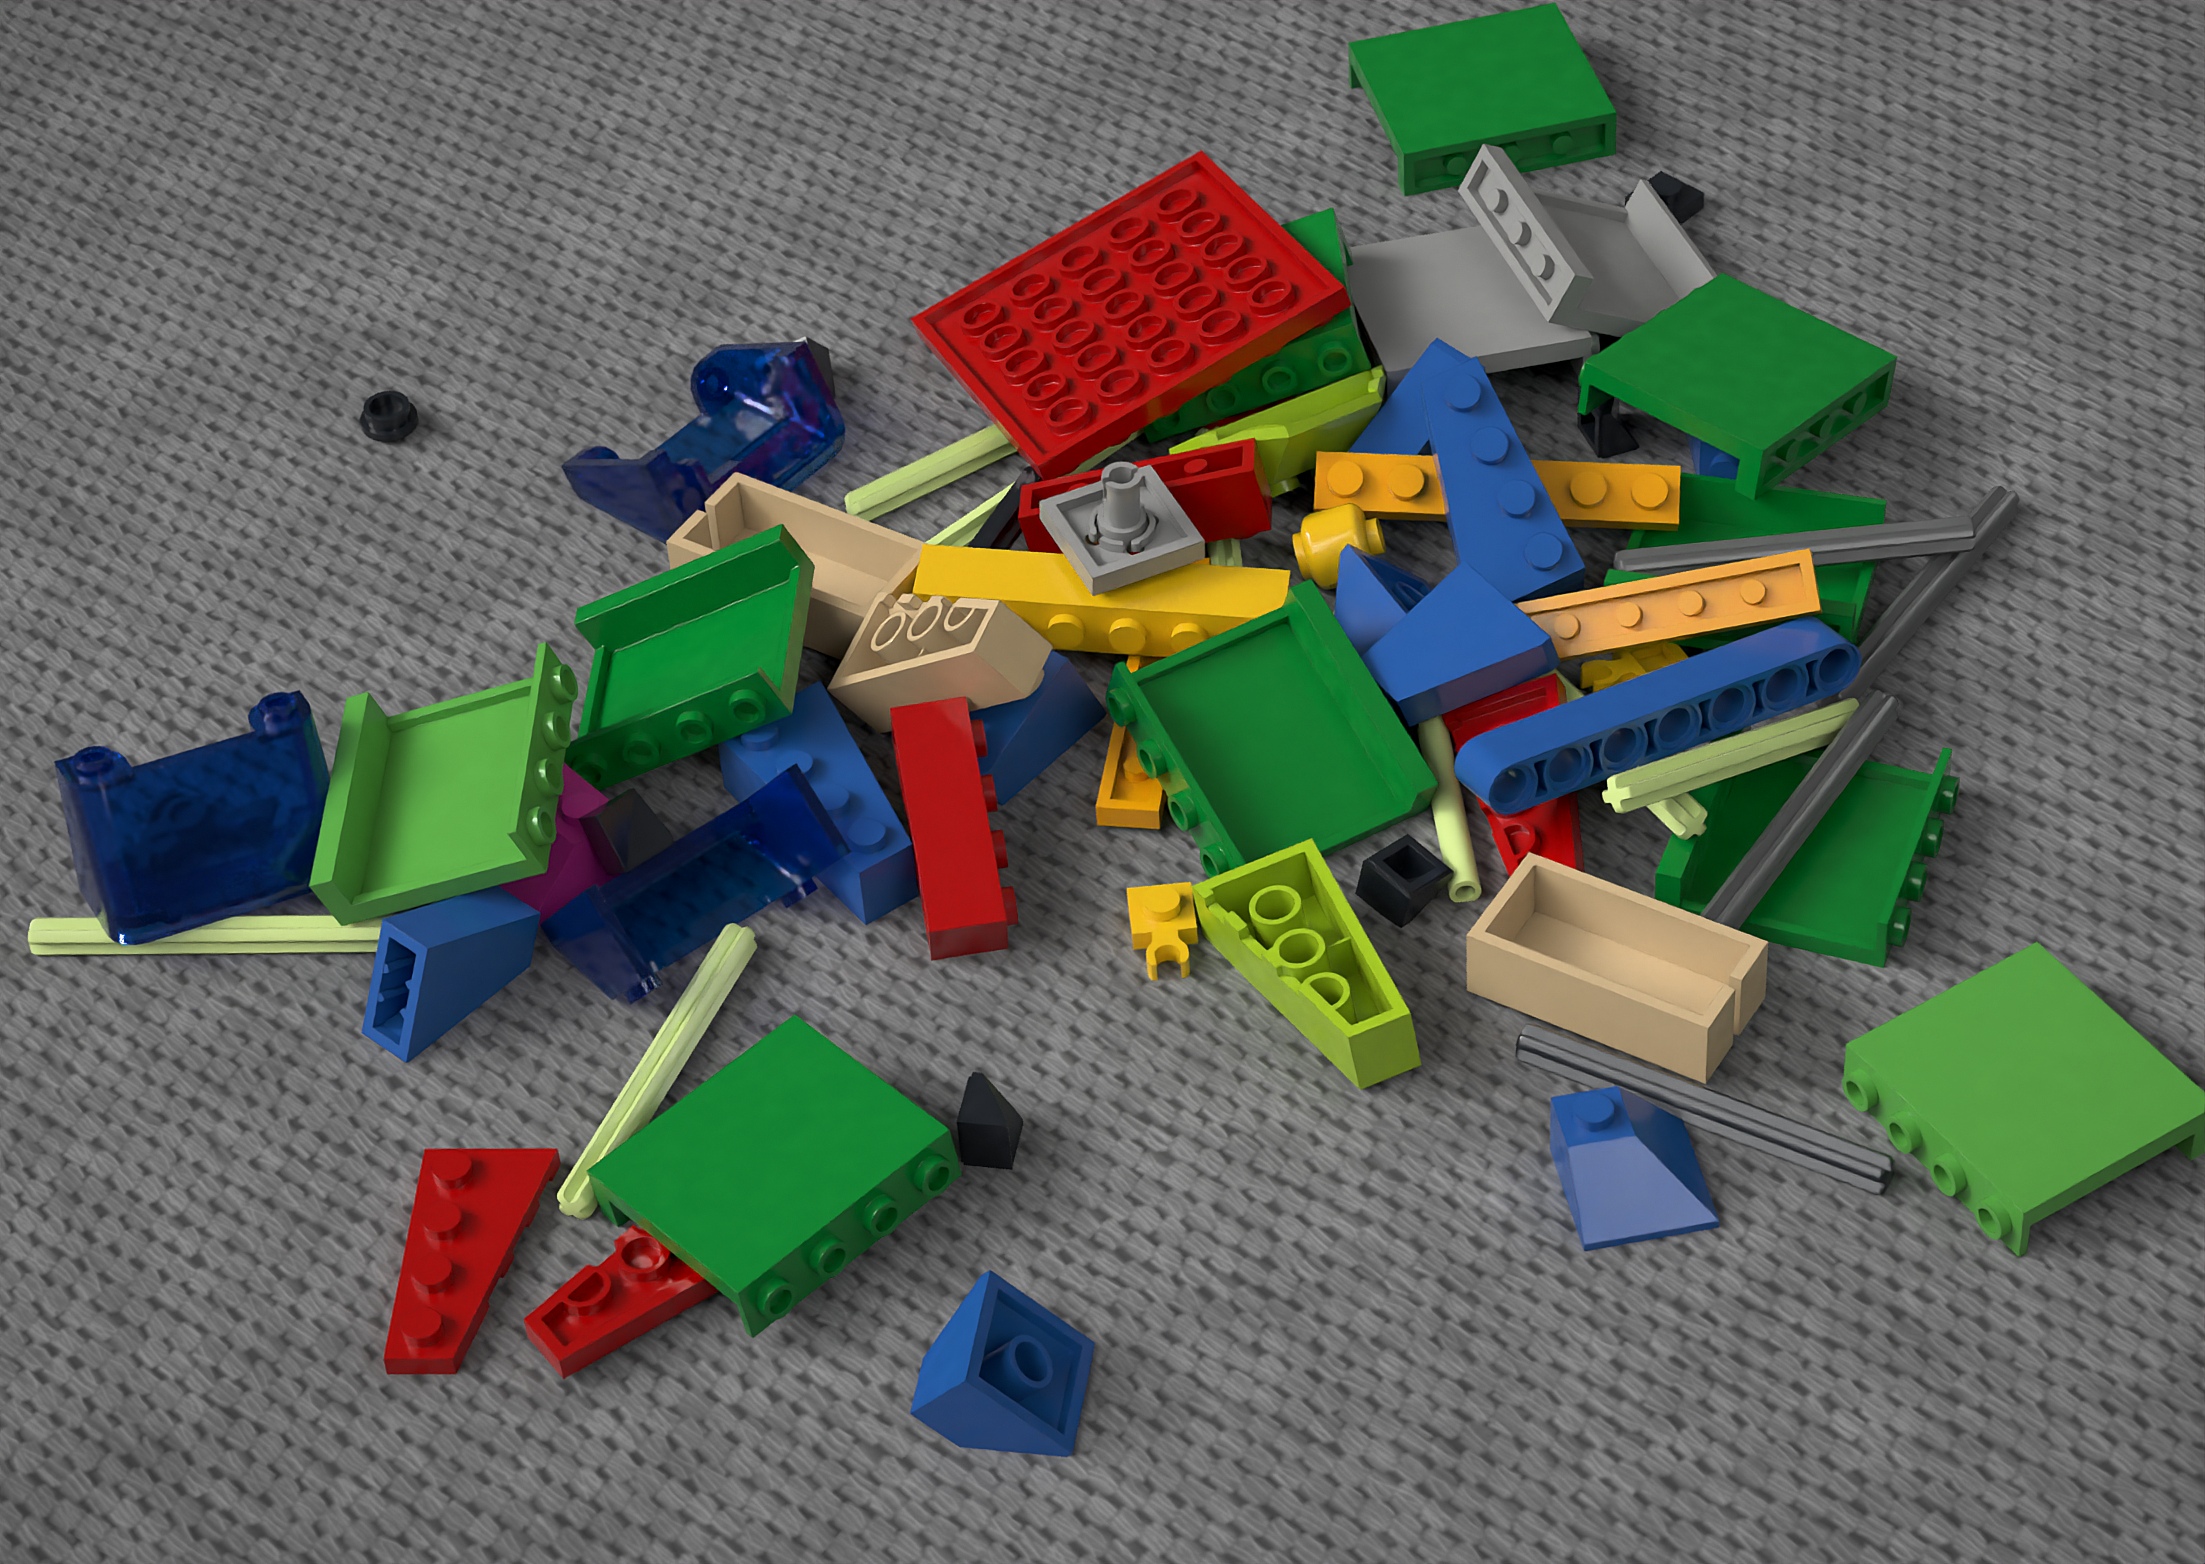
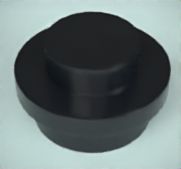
(388, 416)

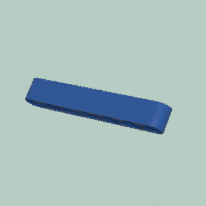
(1656, 715)

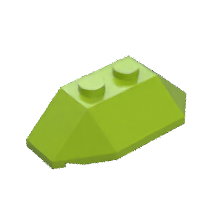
(1298, 428)

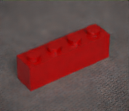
(1216, 486)
(951, 829)

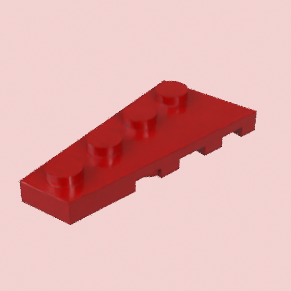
(1544, 829)
(457, 1248)
(614, 1302)

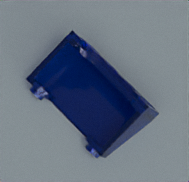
(759, 417)
(200, 828)

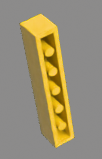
(1141, 618)

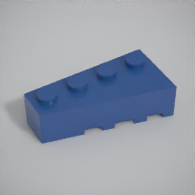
(1492, 492)
(881, 866)

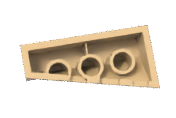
(937, 652)

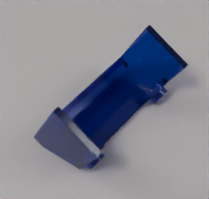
(697, 887)

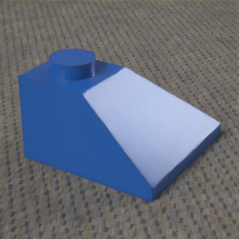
(1373, 596)
(1626, 1169)
(1005, 1374)

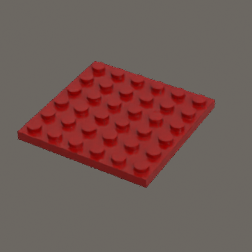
(1128, 315)

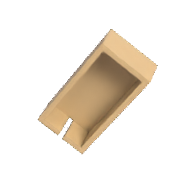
(849, 553)
(1617, 966)

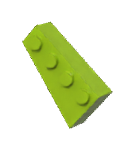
(1311, 959)

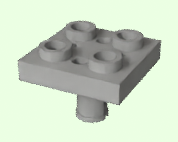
(1124, 515)

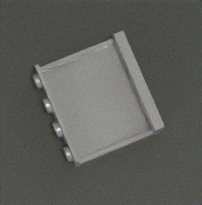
(1582, 257)
(1455, 291)

